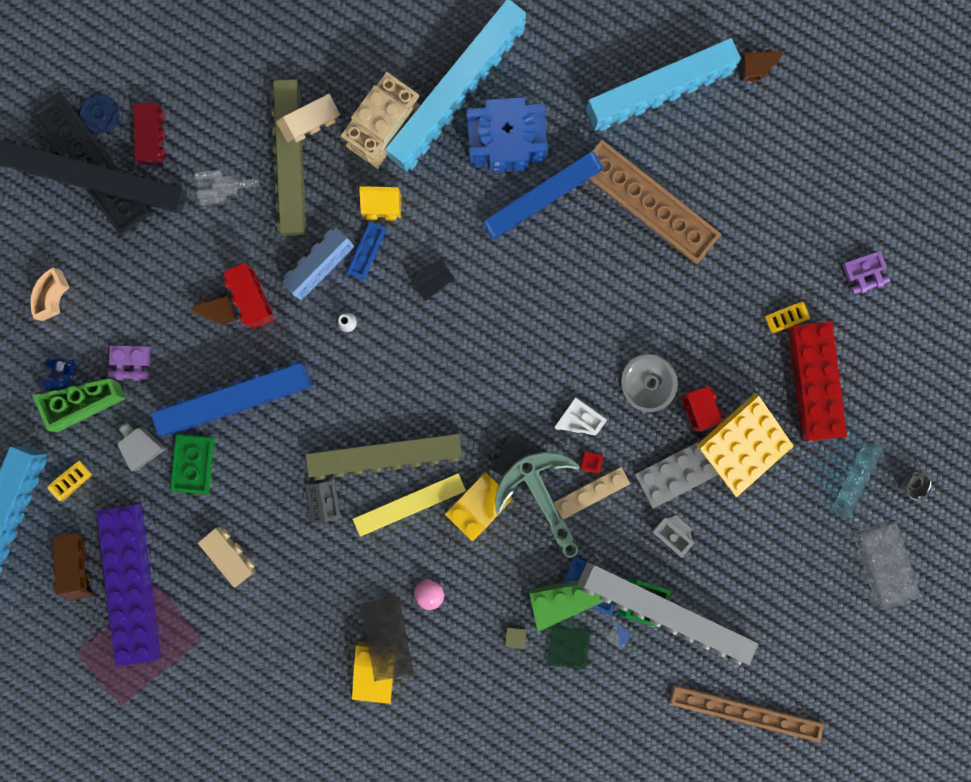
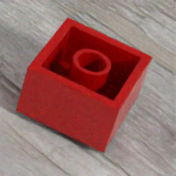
(702, 408)

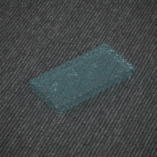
(857, 479)

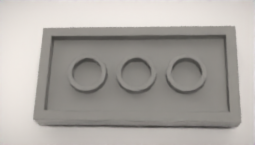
(675, 475)

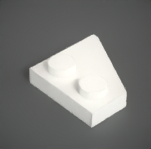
(581, 419)

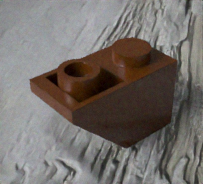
(757, 65)
(218, 311)

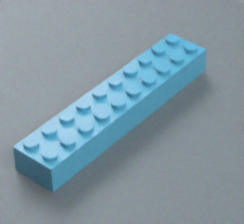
(457, 86)

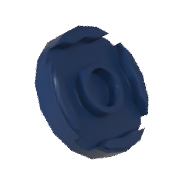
(100, 114)

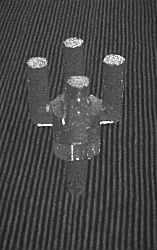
(221, 186)

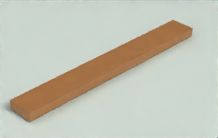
(746, 713)

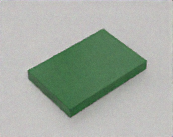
(192, 464)

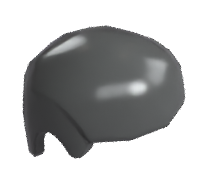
(916, 484)

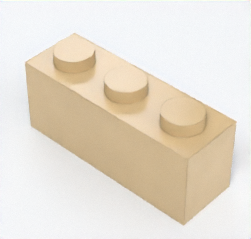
(308, 119)
(227, 556)

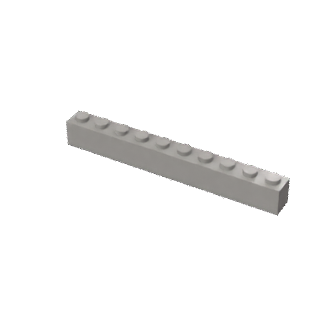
(667, 613)

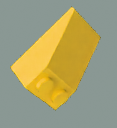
(476, 507)
(363, 683)

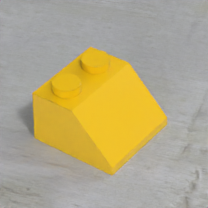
(380, 202)

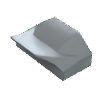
(674, 534)

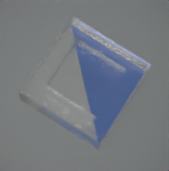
(618, 636)

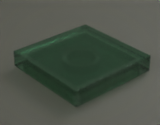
(568, 647)

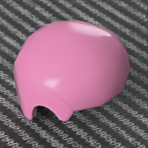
(428, 594)

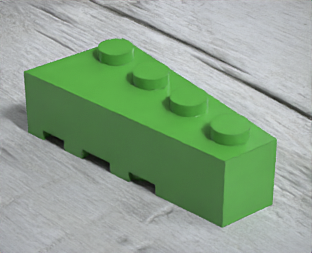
(75, 404)
(560, 602)

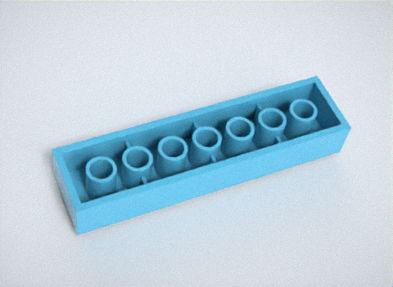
(663, 85)

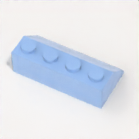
(317, 263)

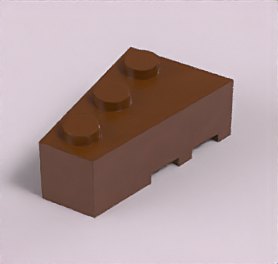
(69, 567)

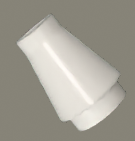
(351, 322)

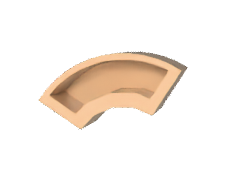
(47, 294)

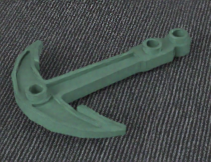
(533, 480)

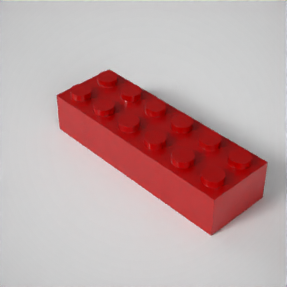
(817, 381)

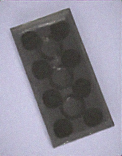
(387, 639)

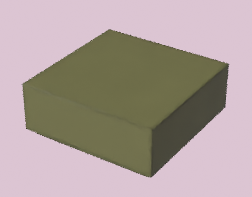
(515, 637)

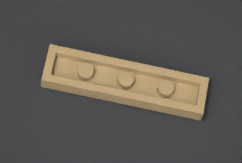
(591, 493)

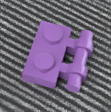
(865, 266)
(129, 356)

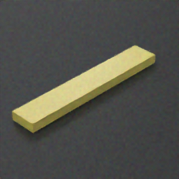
(409, 504)

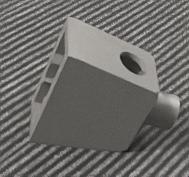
(138, 446)

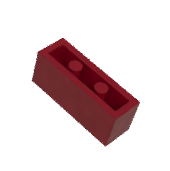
(149, 134)

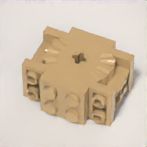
(380, 119)

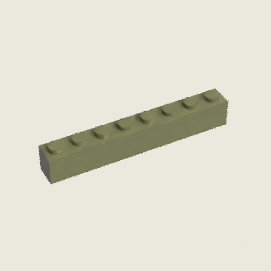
(289, 163)
(384, 455)

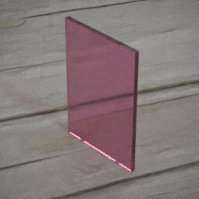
(125, 681)

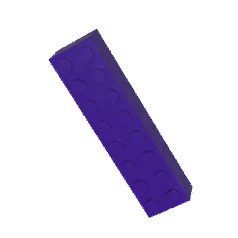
(128, 585)

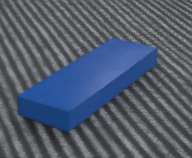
(367, 250)

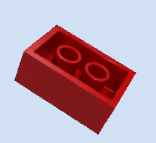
(248, 296)

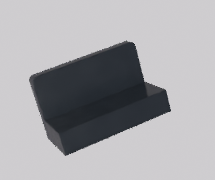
(432, 280)

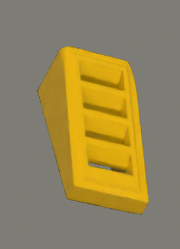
(802, 311)
(55, 490)

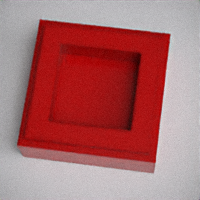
(591, 462)

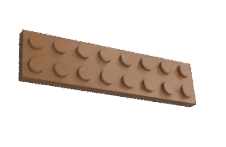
(653, 204)

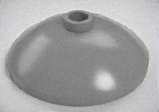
(638, 383)

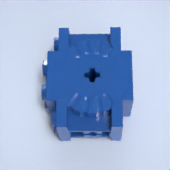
(505, 151)

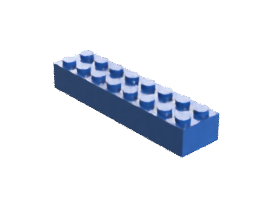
(231, 400)

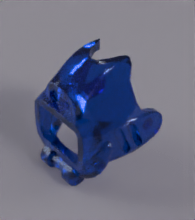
(60, 374)

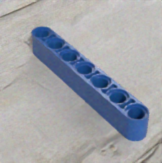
(543, 195)

